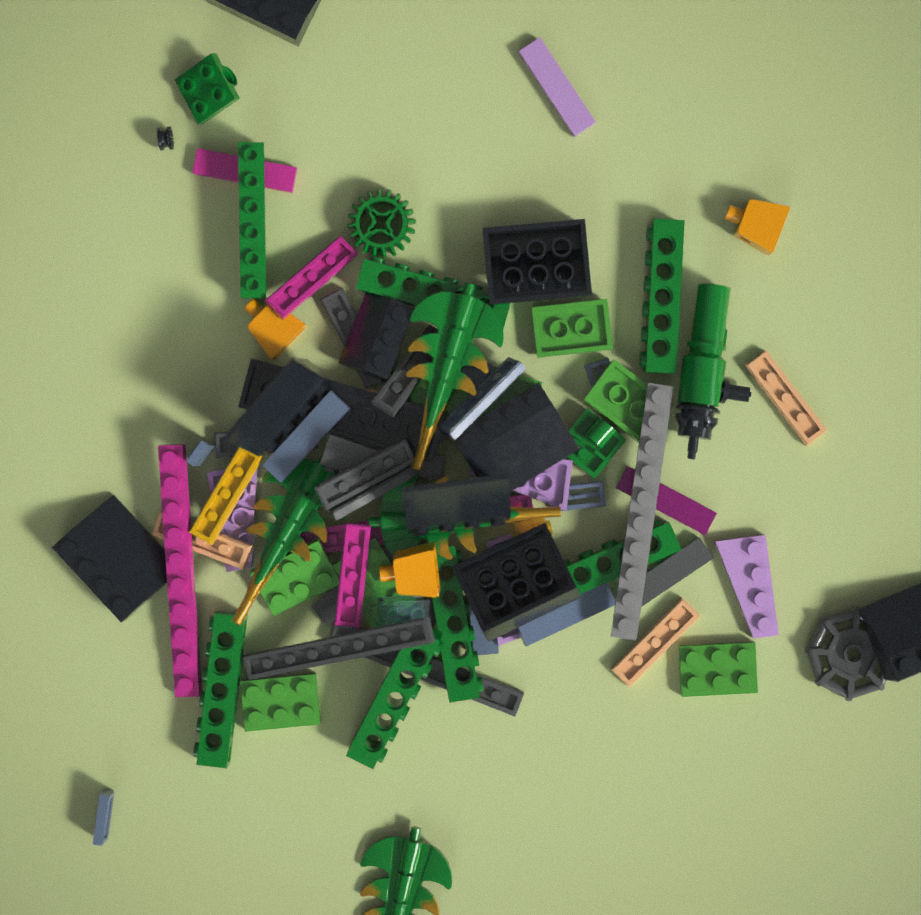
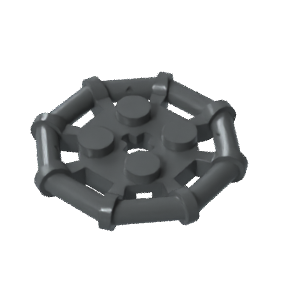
(837, 656)

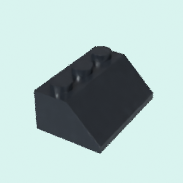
(376, 336)

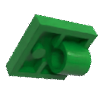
(208, 88)
(596, 443)

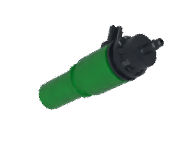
(703, 369)

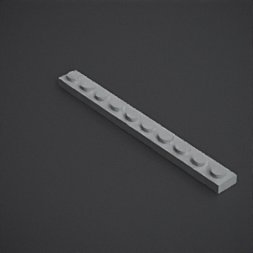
(641, 511)

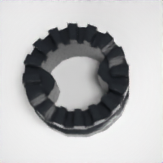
(164, 138)

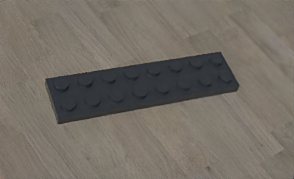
(361, 422)

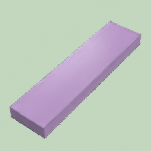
(557, 87)

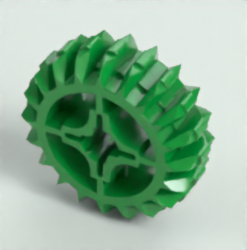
(372, 231)

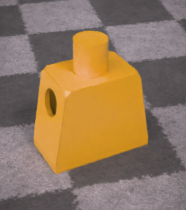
(758, 223)
(272, 331)
(414, 571)

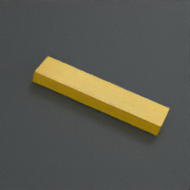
(225, 495)

